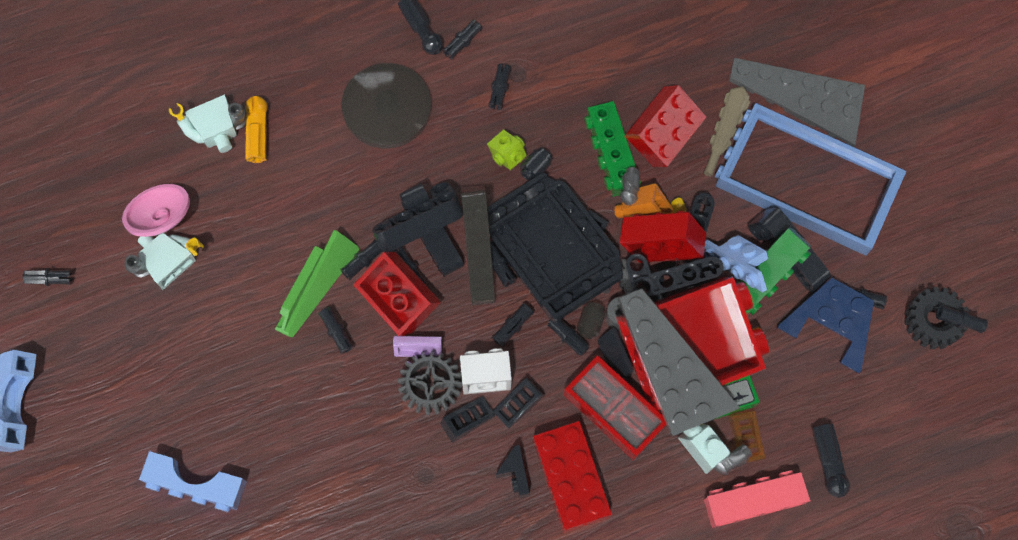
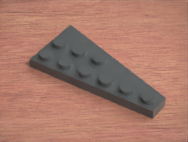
(809, 97)

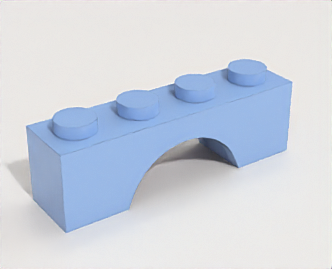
(15, 374)
(164, 473)

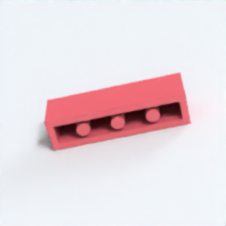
(757, 499)

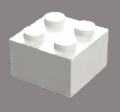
(485, 371)

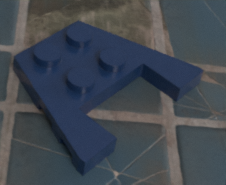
(840, 311)

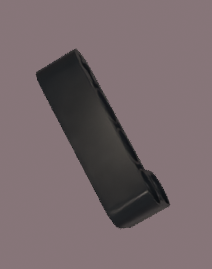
(420, 219)
(703, 220)
(771, 226)
(437, 242)
(675, 273)

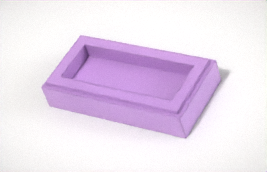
(408, 346)

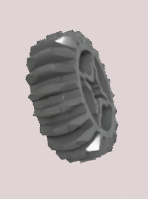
(420, 383)

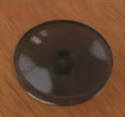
(386, 105)

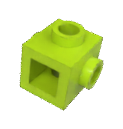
(507, 149)

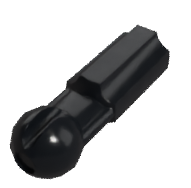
(418, 21)
(831, 460)

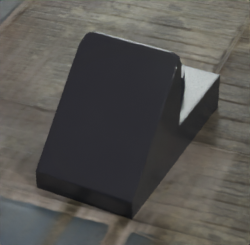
(514, 466)

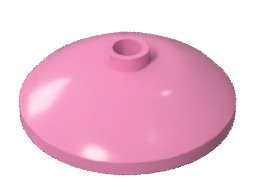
(156, 210)

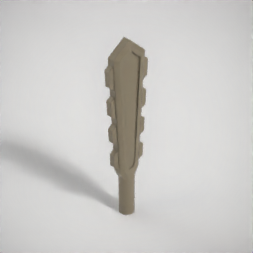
(731, 115)

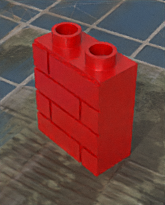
(714, 327)

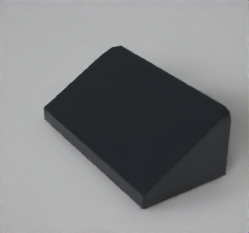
(615, 354)

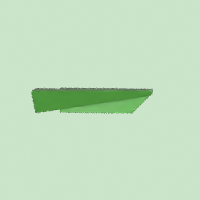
(315, 281)

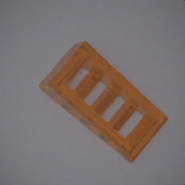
(755, 433)

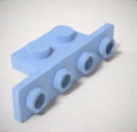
(740, 259)

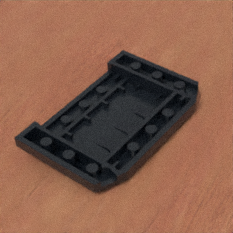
(553, 245)

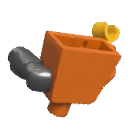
(644, 200)

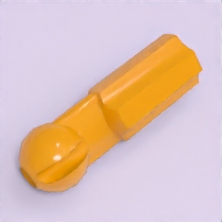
(256, 129)

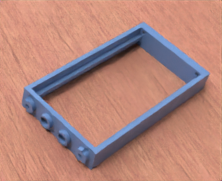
(824, 142)

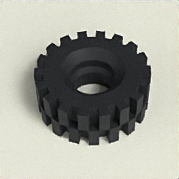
(923, 330)

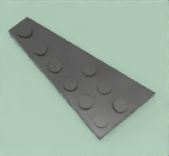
(679, 379)

